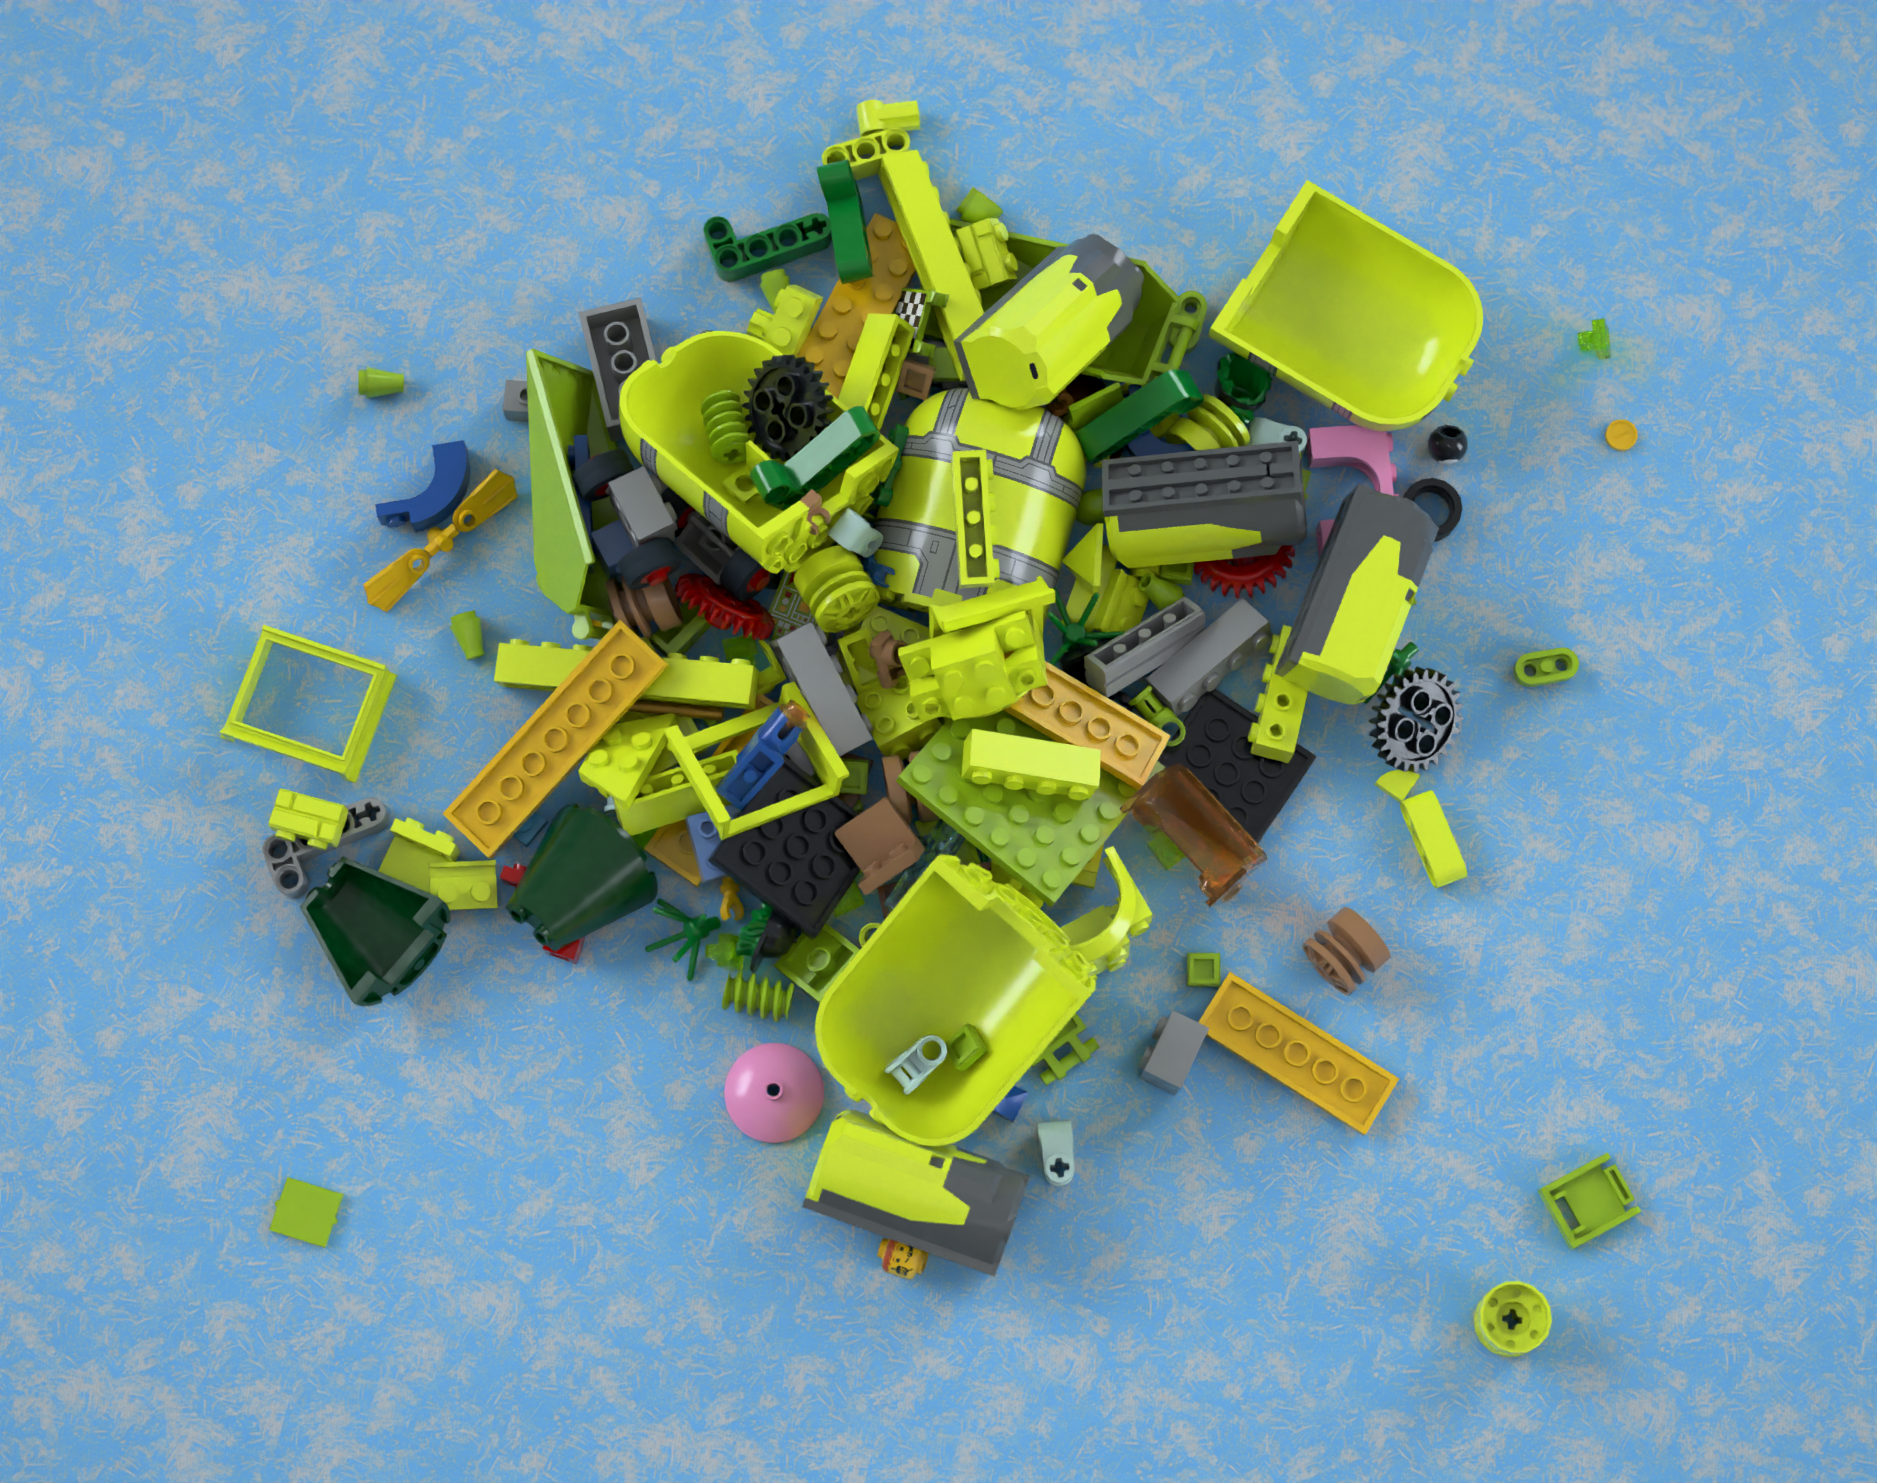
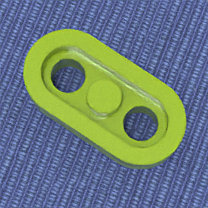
(1195, 300)
(1544, 667)

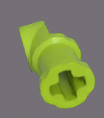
(1161, 714)

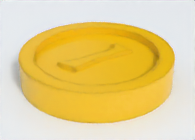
(1621, 435)

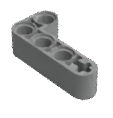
(298, 852)

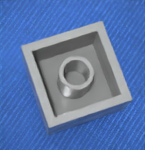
(1173, 1052)

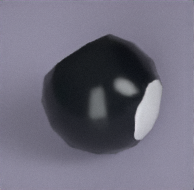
(1447, 444)

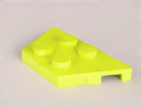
(626, 757)

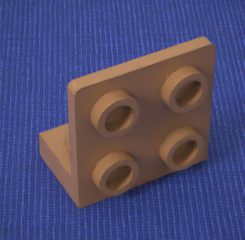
(880, 844)

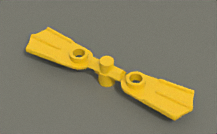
(398, 577)

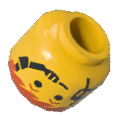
(901, 1259)

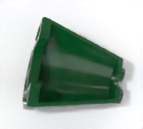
(581, 878)
(375, 929)

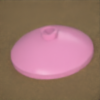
(780, 1116)

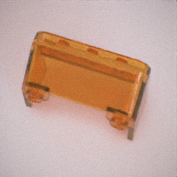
(1198, 828)

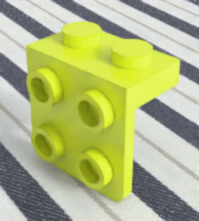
(895, 719)
(414, 850)

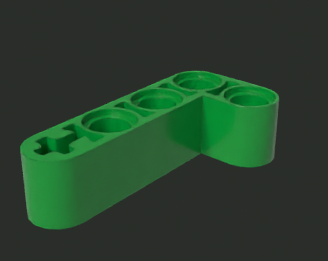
(846, 221)
(769, 240)
(1139, 412)
(817, 461)

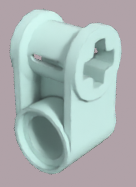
(1267, 431)
(856, 534)
(916, 1063)
(1057, 1146)

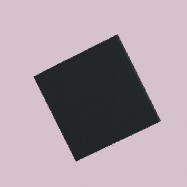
(1222, 760)
(795, 859)

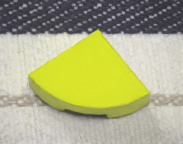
(1397, 783)

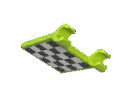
(915, 309)

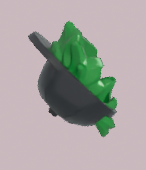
(1241, 385)
(765, 937)

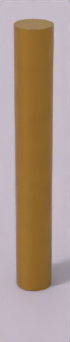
(678, 709)

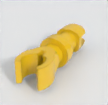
(730, 900)

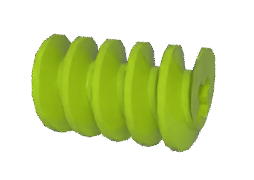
(725, 427)
(758, 996)

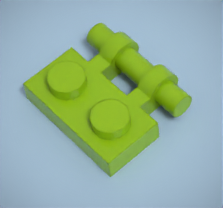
(1080, 1052)

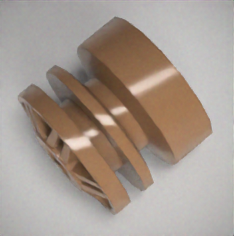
(644, 605)
(1352, 946)

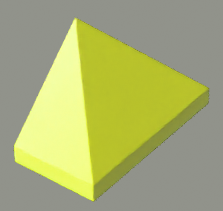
(1086, 559)
(857, 660)

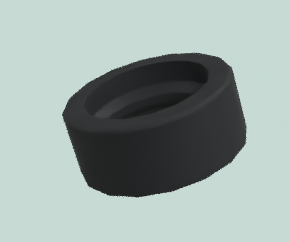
(1446, 492)

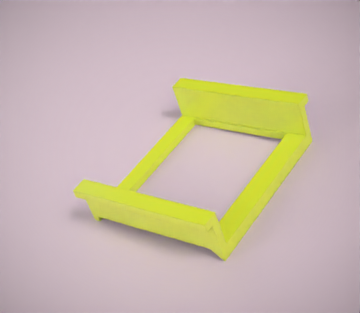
(1028, 596)
(365, 726)
(812, 740)

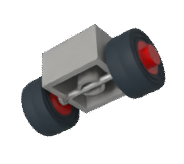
(640, 510)
(715, 552)

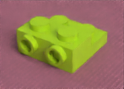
(817, 962)

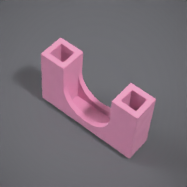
(1354, 448)

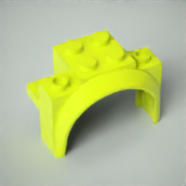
(971, 668)
(1104, 931)

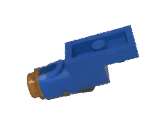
(763, 754)

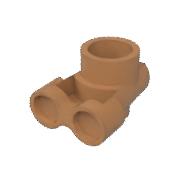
(885, 652)

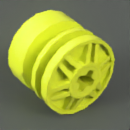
(1209, 427)
(836, 589)
(1527, 1307)

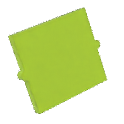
(1093, 406)
(306, 1212)

